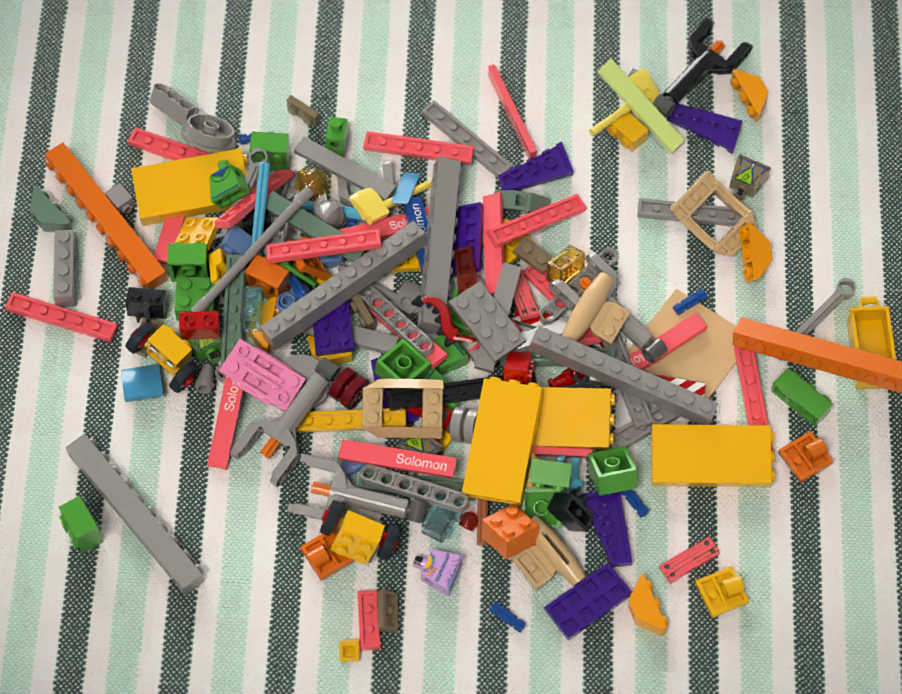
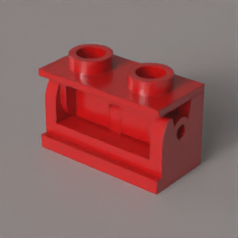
(199, 325)
(518, 367)

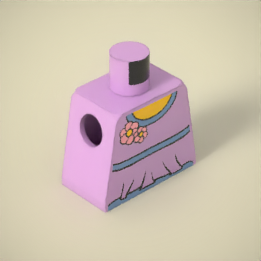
(439, 569)

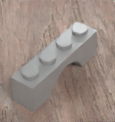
(64, 255)

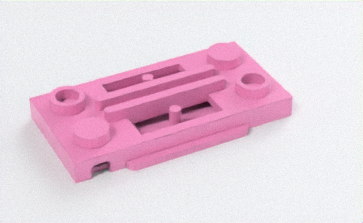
(262, 375)

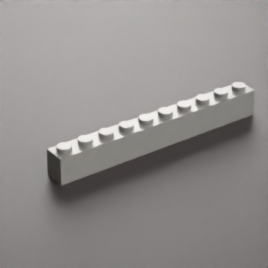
(439, 238)
(343, 285)
(623, 376)
(135, 515)

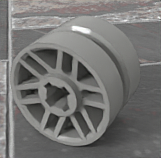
(463, 424)

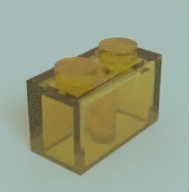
(566, 264)

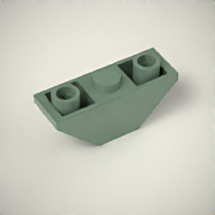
(522, 202)
(48, 214)

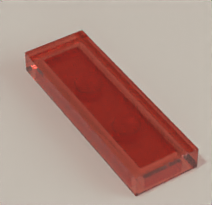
(465, 268)

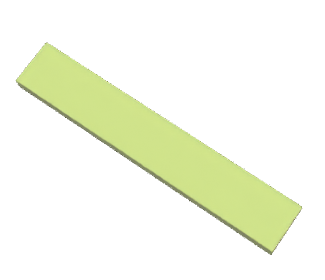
(641, 105)

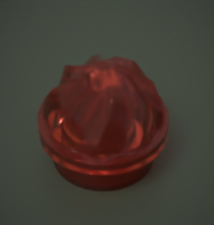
(469, 521)

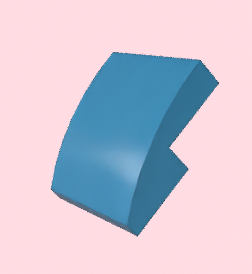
(142, 383)

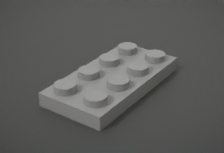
(487, 322)

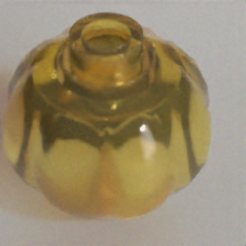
(312, 178)

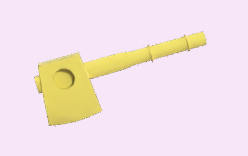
(645, 85)
(372, 207)

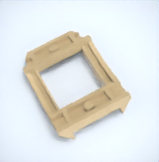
(695, 196)
(431, 408)

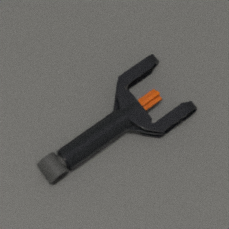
(704, 61)

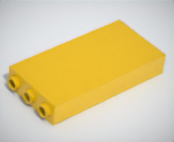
(180, 186)
(576, 418)
(503, 441)
(712, 455)

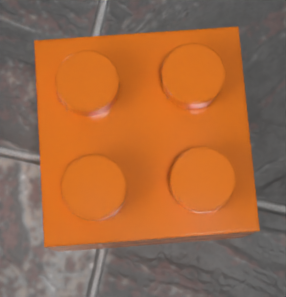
(270, 277)
(509, 531)

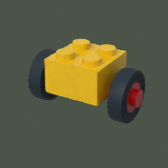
(167, 351)
(358, 535)

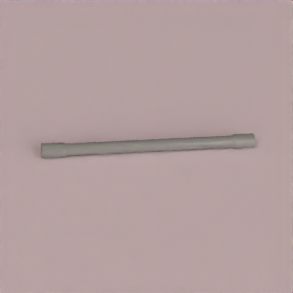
(299, 201)

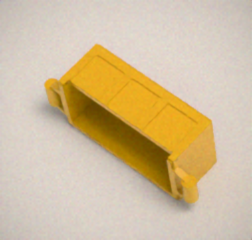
(871, 331)

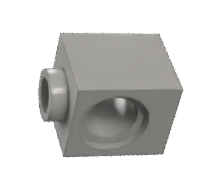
(120, 199)

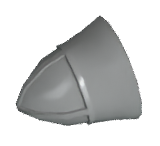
(329, 212)

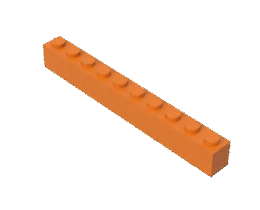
(106, 217)
(818, 354)

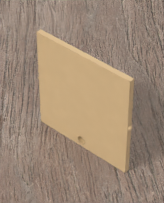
(703, 358)

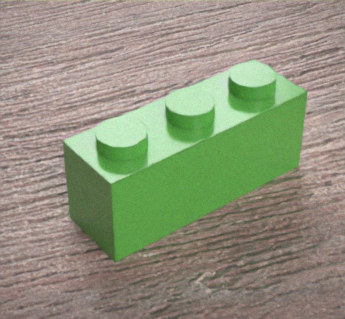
(801, 397)

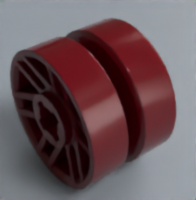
(348, 388)

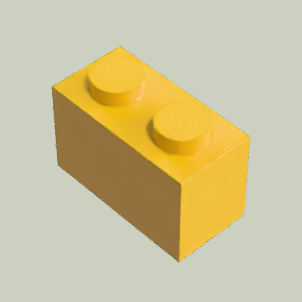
(628, 131)

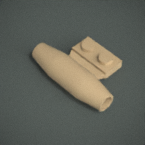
(596, 313)
(548, 556)

